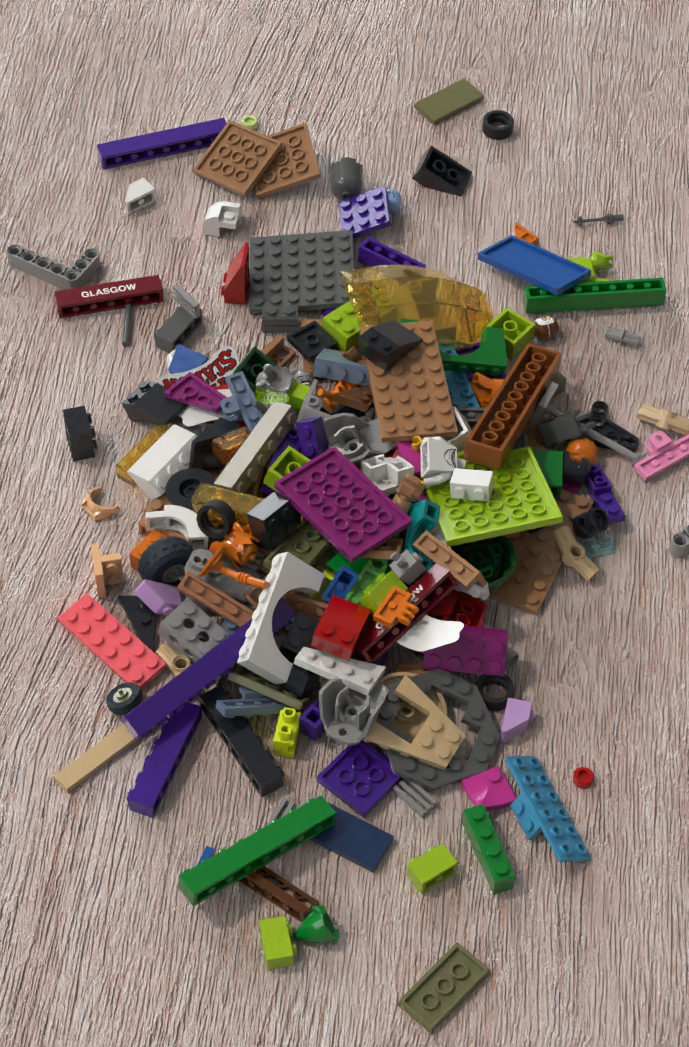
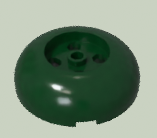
(492, 557)

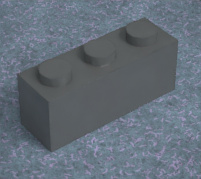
(176, 329)

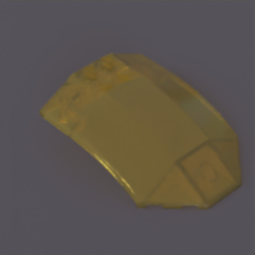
(418, 294)

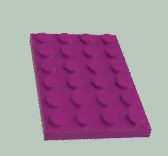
(343, 504)

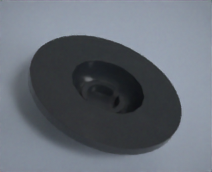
(184, 484)

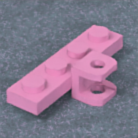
(663, 455)

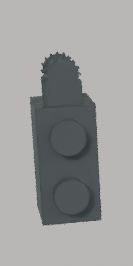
(564, 427)

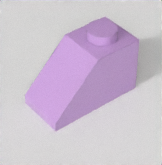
(158, 596)
(516, 718)

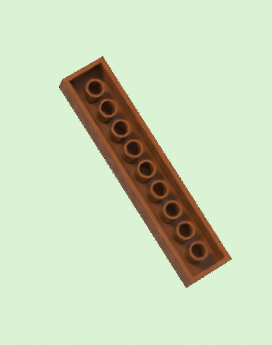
(512, 407)

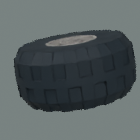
(165, 560)

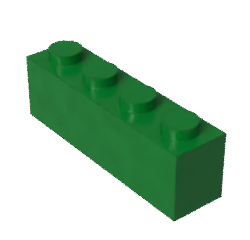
(488, 849)

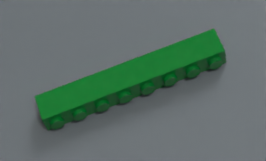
(596, 296)
(256, 850)

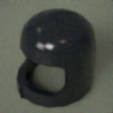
(574, 470)

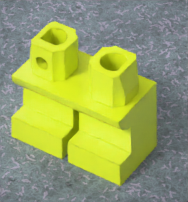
(286, 733)

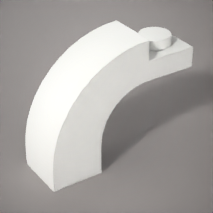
(180, 520)

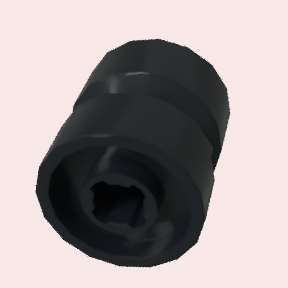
(591, 523)

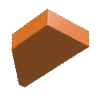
(525, 235)

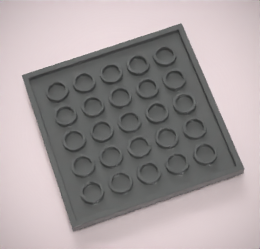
(300, 270)

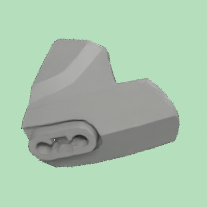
(355, 437)
(218, 580)
(349, 710)

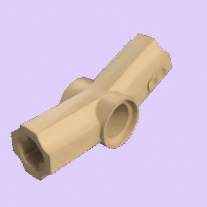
(664, 419)
(578, 560)
(173, 658)

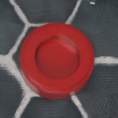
(583, 777)

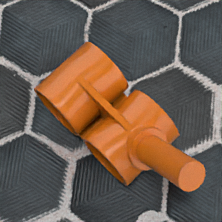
(339, 387)

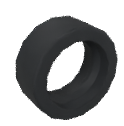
(497, 132)
(207, 527)
(498, 703)

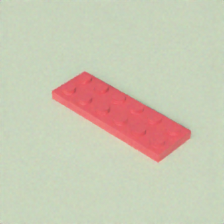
(111, 642)

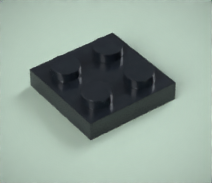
(311, 340)

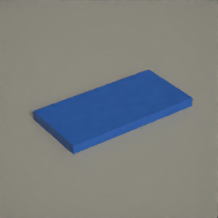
(534, 264)

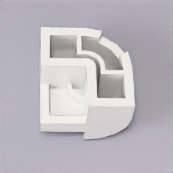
(222, 215)
(386, 472)

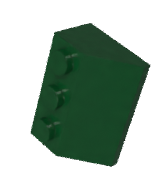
(252, 365)

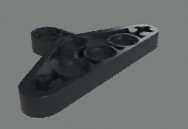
(608, 429)

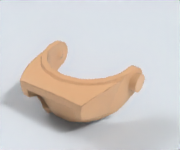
(95, 511)

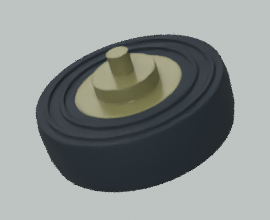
(124, 698)

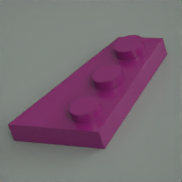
(195, 393)

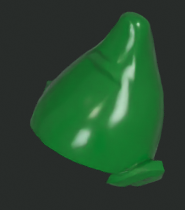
(317, 927)

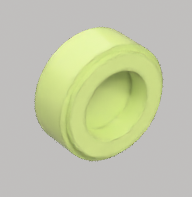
(250, 122)

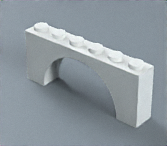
(259, 649)

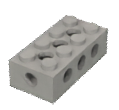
(192, 632)

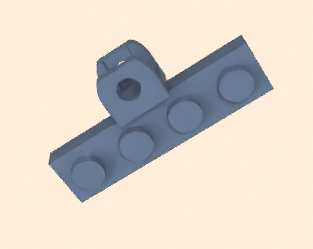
(240, 401)
(250, 704)

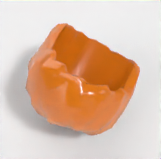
(583, 448)

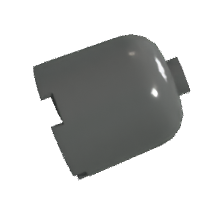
(346, 178)

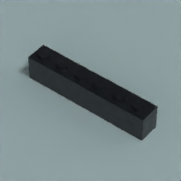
(243, 744)

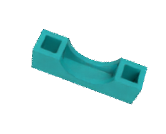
(424, 517)

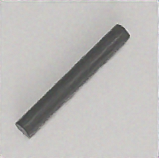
(127, 325)

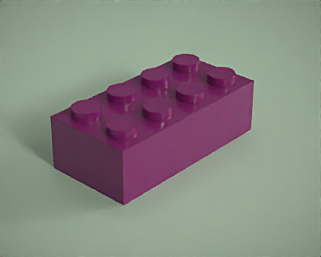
(476, 651)

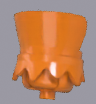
(484, 388)
(238, 547)

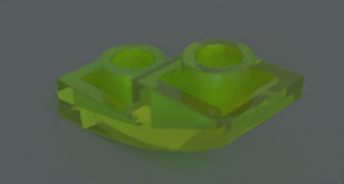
(268, 396)

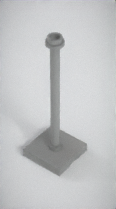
(546, 408)

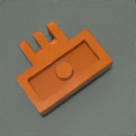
(396, 608)

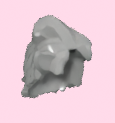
(275, 378)

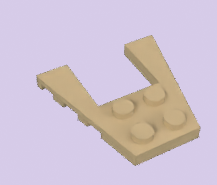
(436, 739)

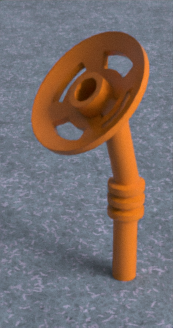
(241, 577)

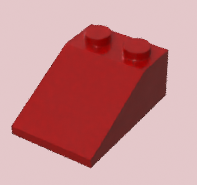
(237, 278)
(340, 627)

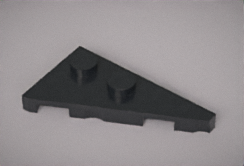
(141, 618)

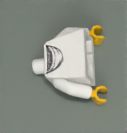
(437, 459)

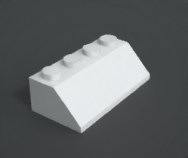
(162, 461)

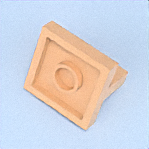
(106, 569)

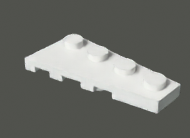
(354, 673)

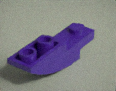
(601, 492)

